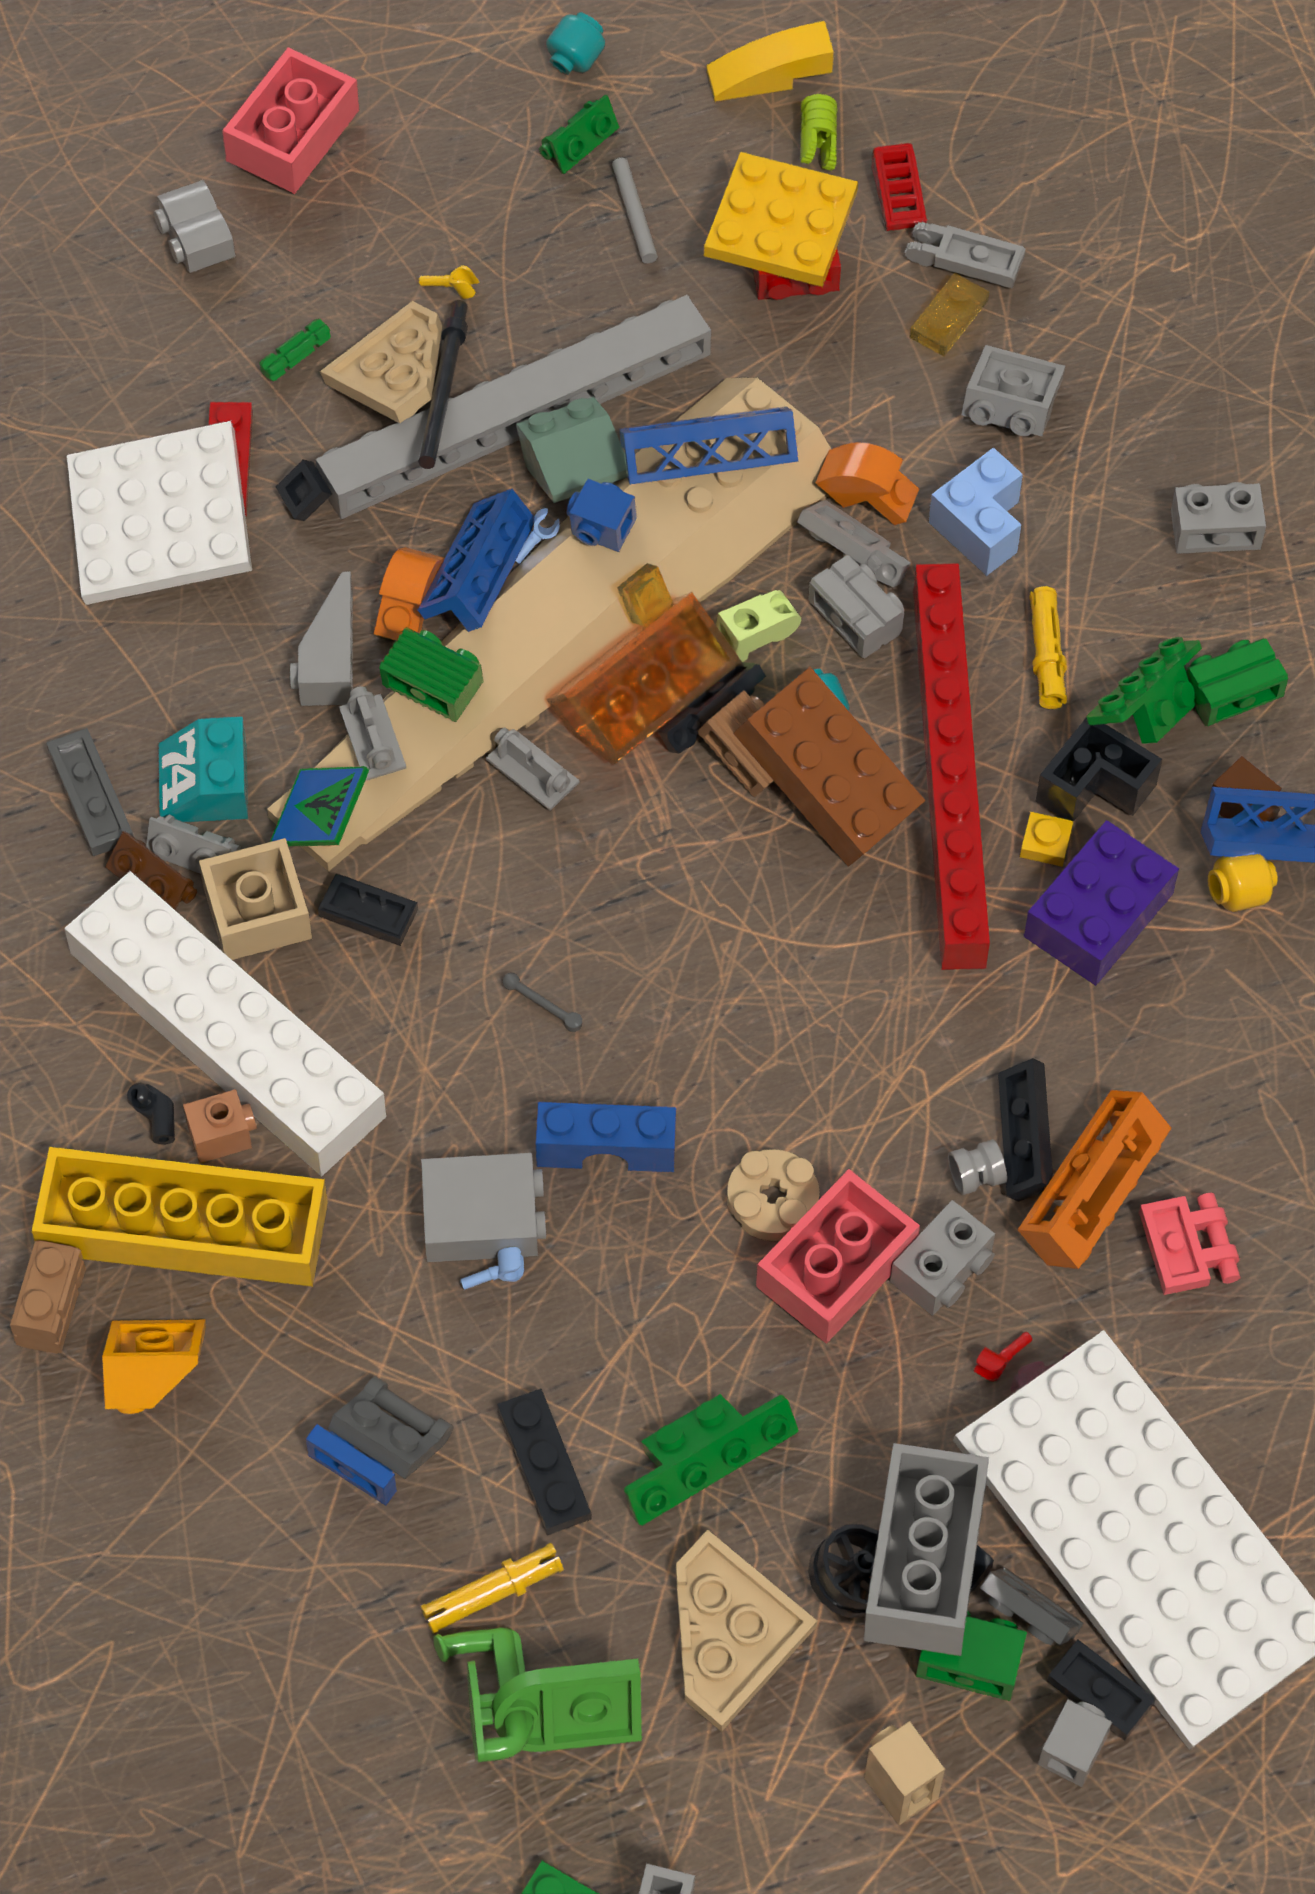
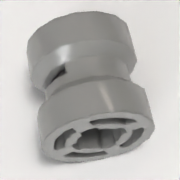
(977, 1167)

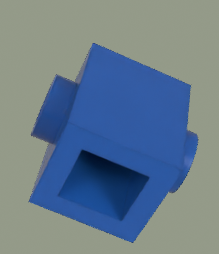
(602, 514)

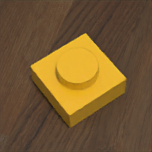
(1046, 839)

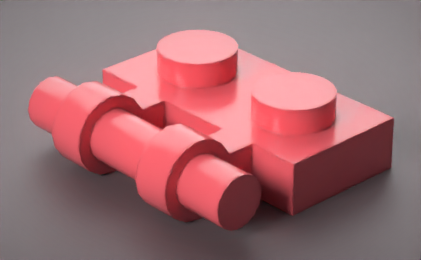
(1176, 1246)

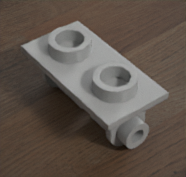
(372, 733)
(531, 768)
(183, 845)

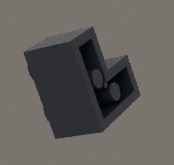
(1098, 763)

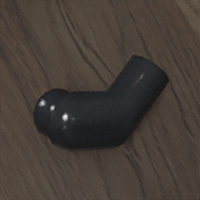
(155, 1107)

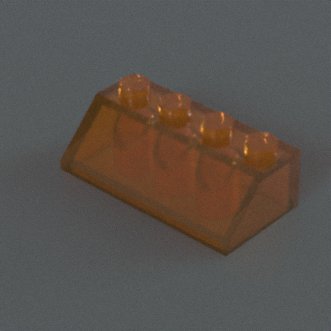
(645, 679)

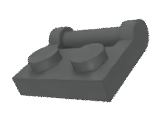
(385, 1437)

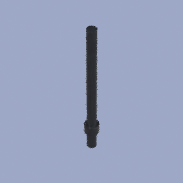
(453, 336)

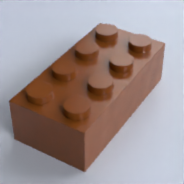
(829, 766)

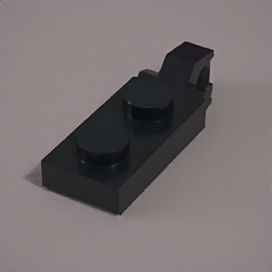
(682, 729)

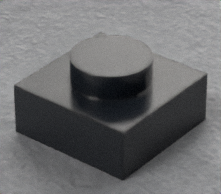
(303, 490)

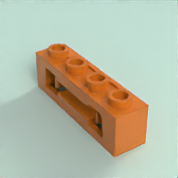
(1095, 1179)

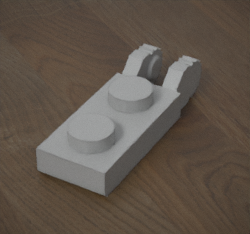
(966, 253)

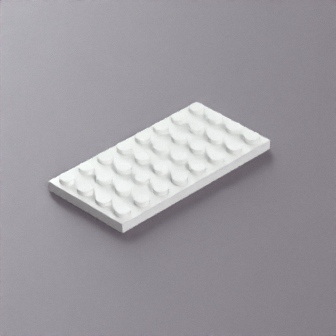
(1145, 1538)

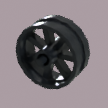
(851, 1572)

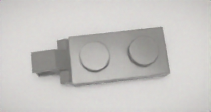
(854, 539)

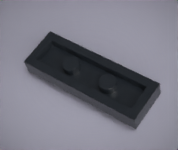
(1025, 1129)
(544, 1461)

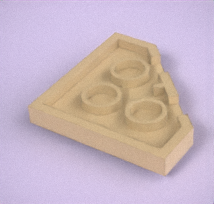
(392, 365)
(731, 1629)

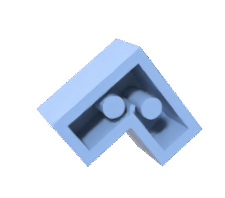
(974, 511)

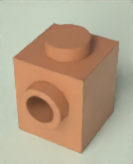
(219, 1125)

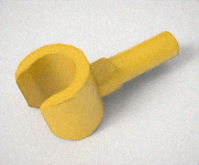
(460, 279)

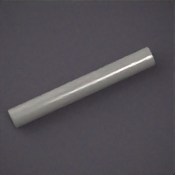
(634, 210)

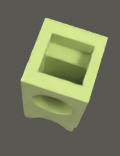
(758, 622)

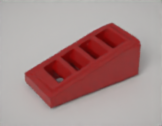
(897, 162)

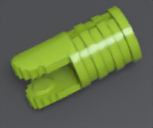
(819, 130)

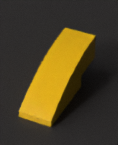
(772, 62)

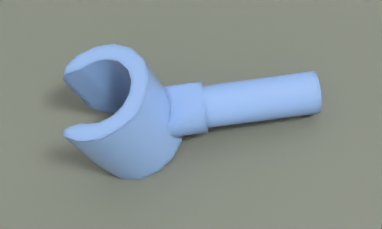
(538, 534)
(509, 1269)

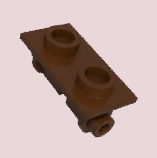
(151, 870)

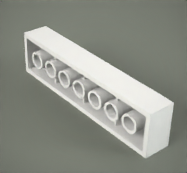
(226, 1023)

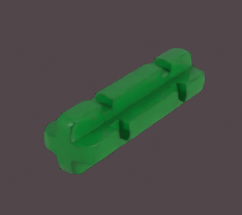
(295, 349)

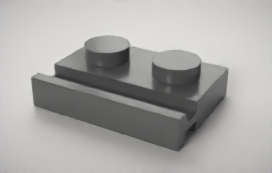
(1046, 1618)

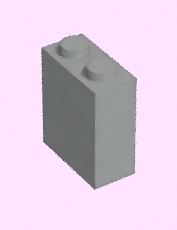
(481, 1206)

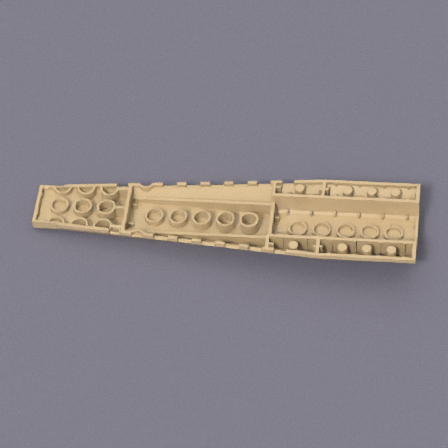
(566, 607)

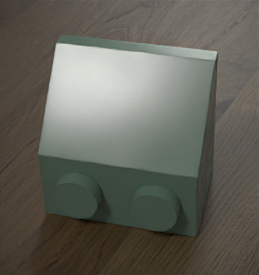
(570, 447)

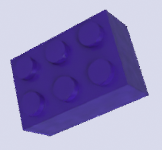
(1101, 902)

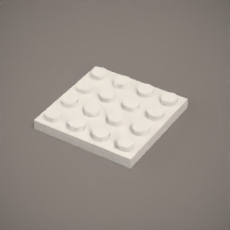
(158, 513)

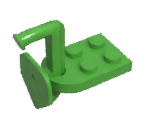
(549, 1705)

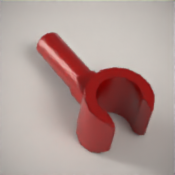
(992, 1365)

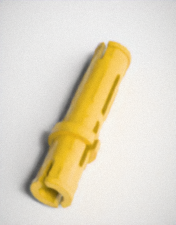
(1049, 662)
(492, 1587)

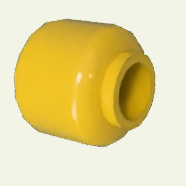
(1242, 881)

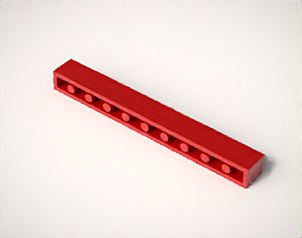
(950, 768)

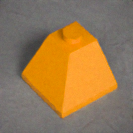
(148, 1360)

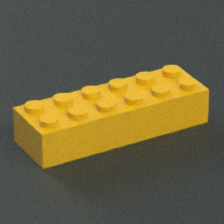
(182, 1215)

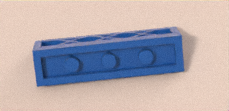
(709, 428)
(479, 560)
(1244, 836)

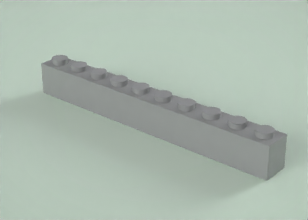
(487, 416)

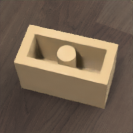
(903, 1771)

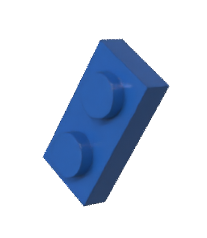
(351, 1464)

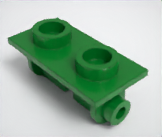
(582, 135)

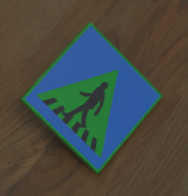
(320, 806)

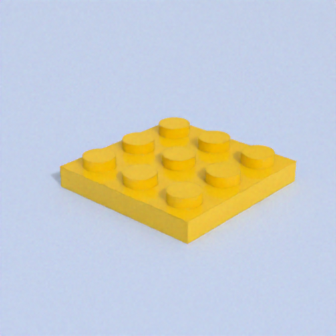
(781, 219)

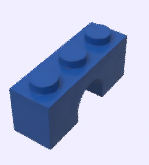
(635, 1133)

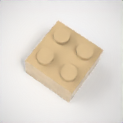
(255, 899)

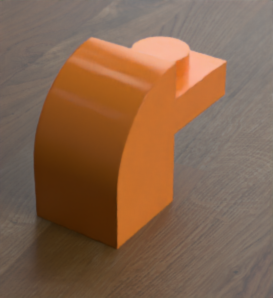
(869, 474)
(403, 591)

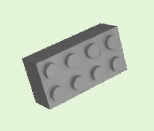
(926, 1549)

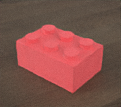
(291, 120)
(836, 1256)

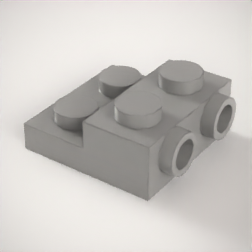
(1012, 391)

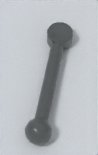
(571, 1020)

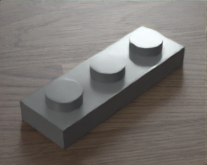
(89, 790)

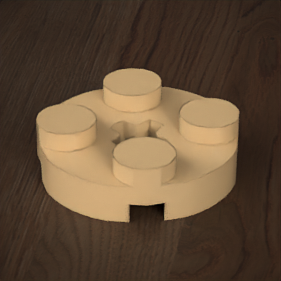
(759, 1172)

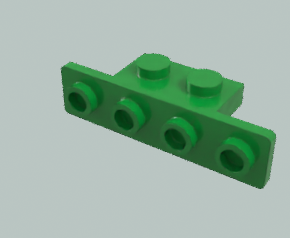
(1154, 693)
(703, 1450)

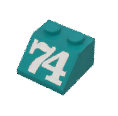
(205, 771)

